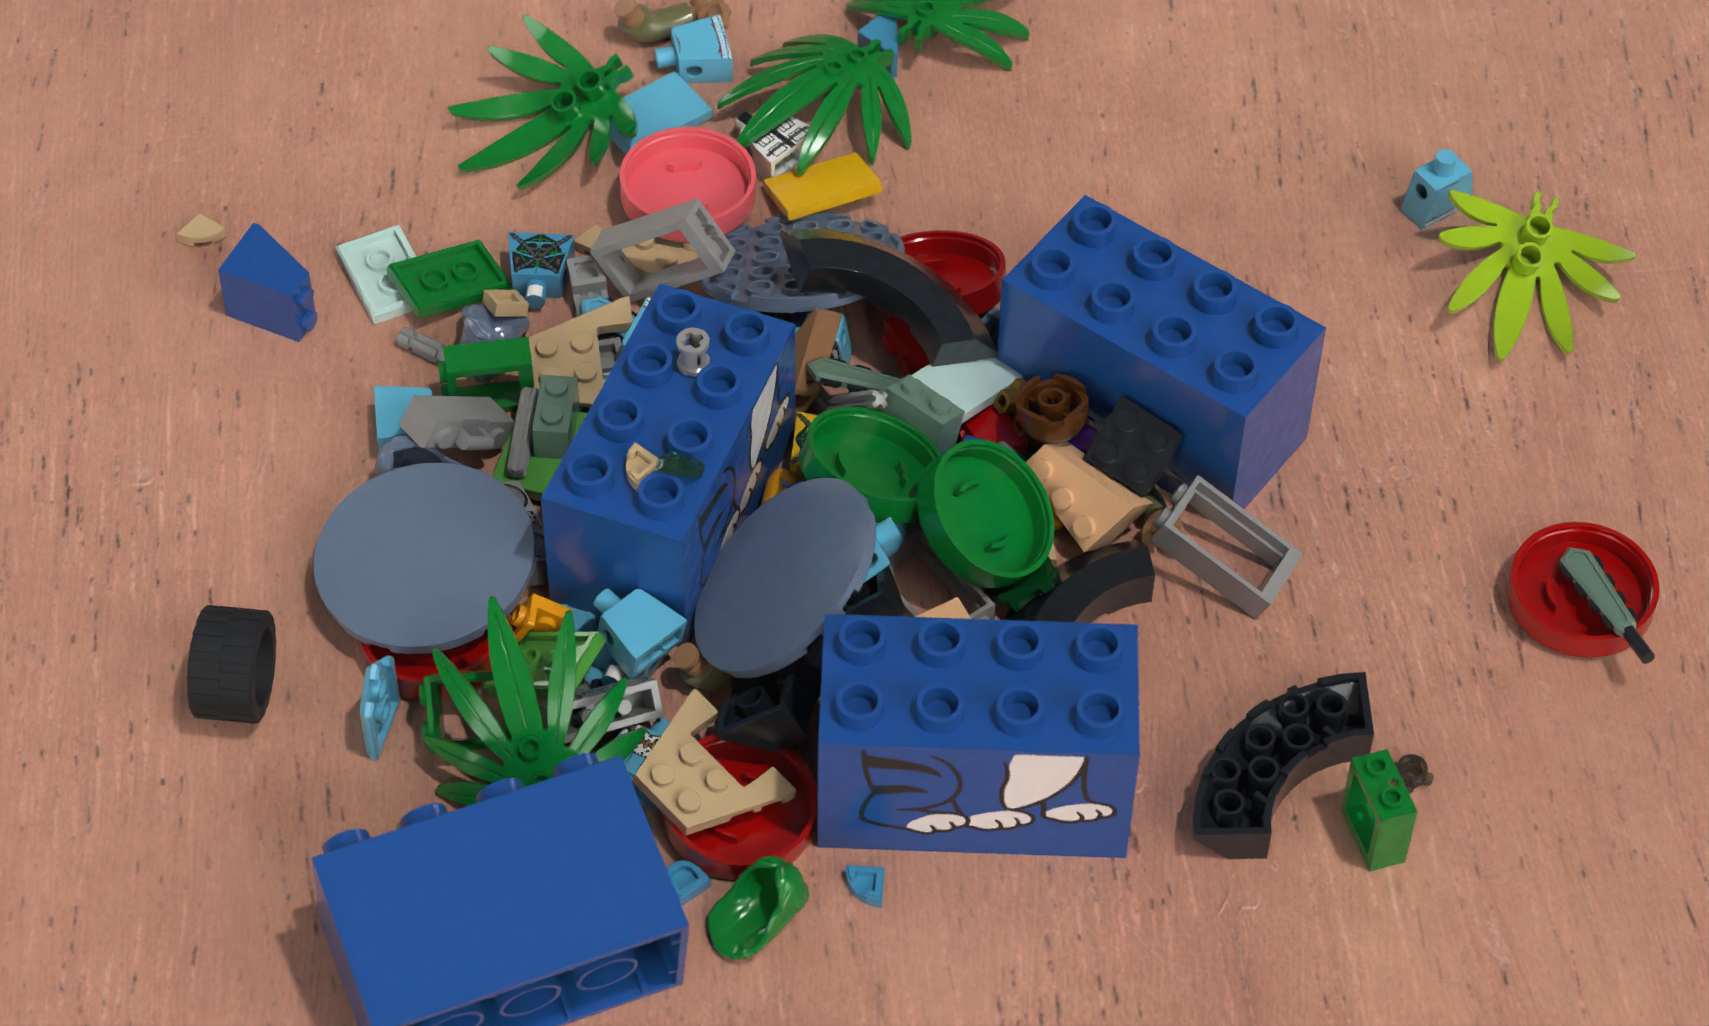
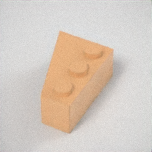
(1084, 496)

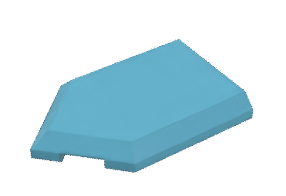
(378, 704)

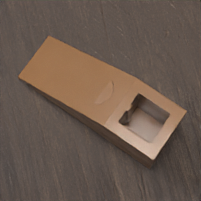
(812, 342)

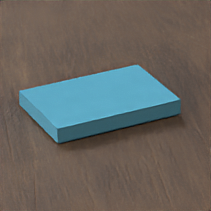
(663, 106)

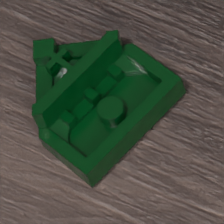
(1026, 588)

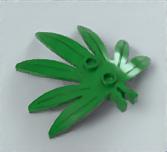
(946, 17)
(830, 70)
(583, 99)
(532, 750)

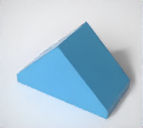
(885, 30)

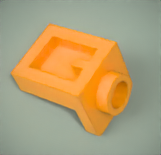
(537, 615)

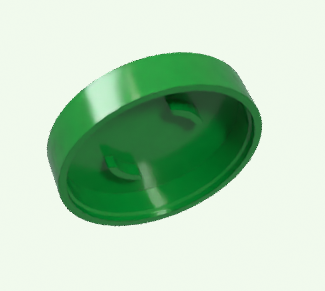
(871, 453)
(985, 513)

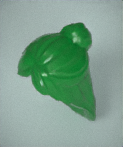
(756, 907)

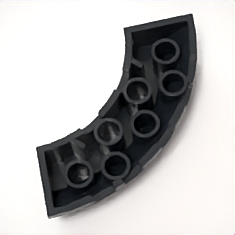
(894, 283)
(1094, 585)
(777, 707)
(1273, 753)

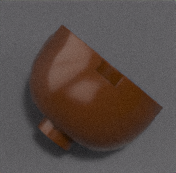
(1052, 408)

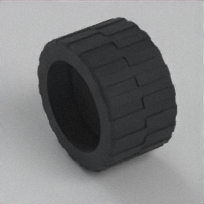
(231, 664)

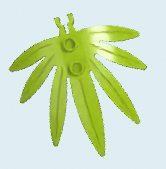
(1529, 253)

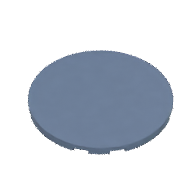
(760, 271)
(421, 555)
(782, 575)

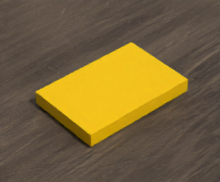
(823, 186)

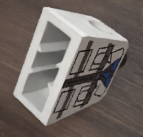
(778, 149)

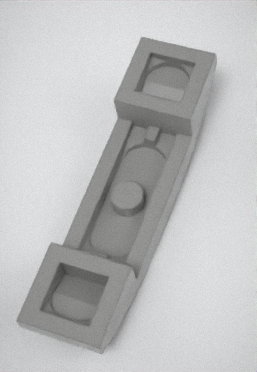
(588, 281)

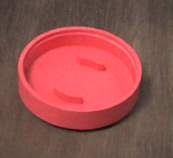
(685, 166)

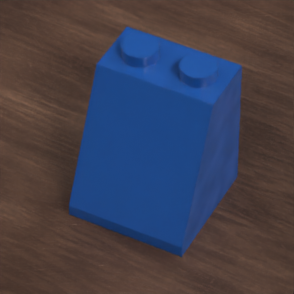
(267, 286)

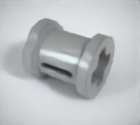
(696, 349)

